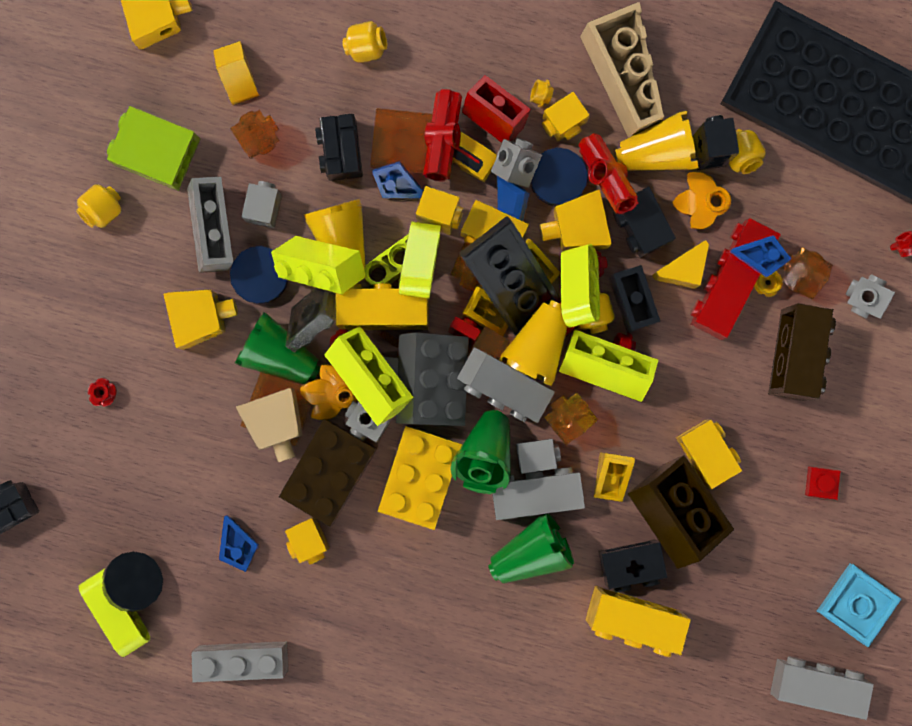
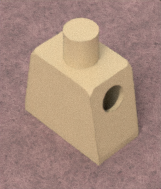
(273, 422)

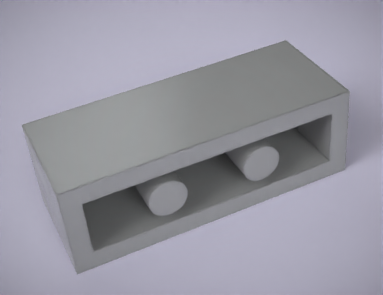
(209, 224)
(504, 386)
(539, 494)
(239, 661)
(822, 687)

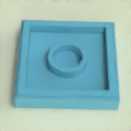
(859, 605)

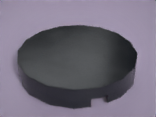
(132, 581)

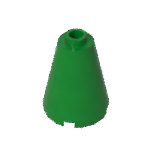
(267, 353)
(485, 455)
(532, 553)

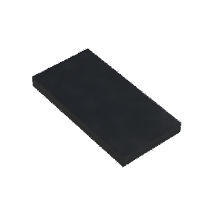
(509, 274)

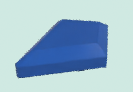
(396, 182)
(511, 198)
(762, 255)
(236, 545)

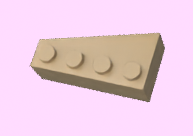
(625, 67)

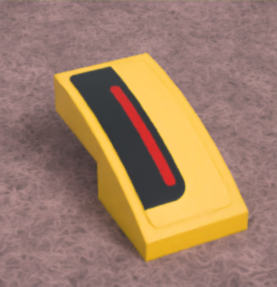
(474, 158)

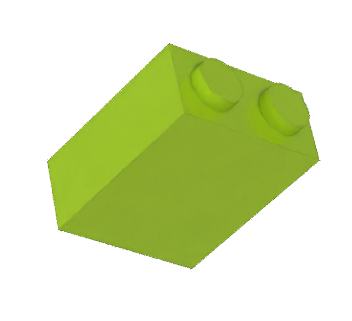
(153, 148)

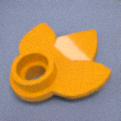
(698, 200)
(325, 394)

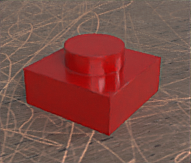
(466, 328)
(822, 483)

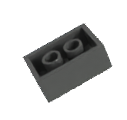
(430, 372)

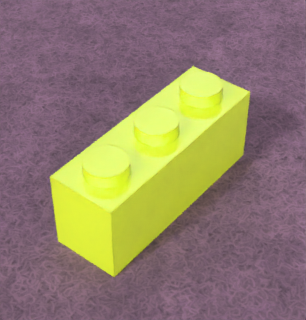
(318, 264)
(608, 365)
(368, 375)

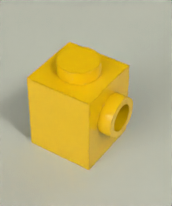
(565, 117)
(307, 541)

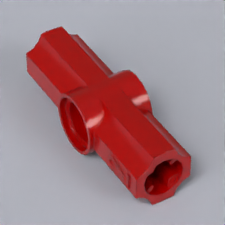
(442, 135)
(608, 174)

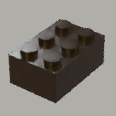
(802, 352)
(327, 472)
(681, 512)

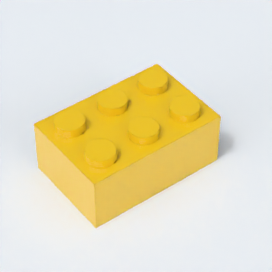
(381, 309)
(419, 478)
(637, 622)

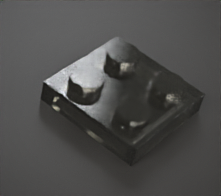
(310, 317)

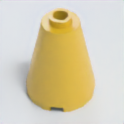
(660, 147)
(339, 226)
(538, 344)

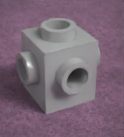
(516, 162)
(881, 299)
(359, 428)

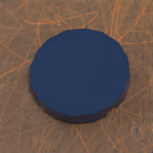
(559, 176)
(255, 276)

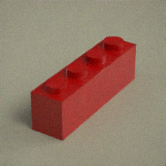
(731, 284)

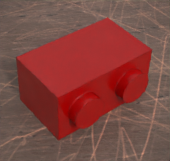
(495, 110)

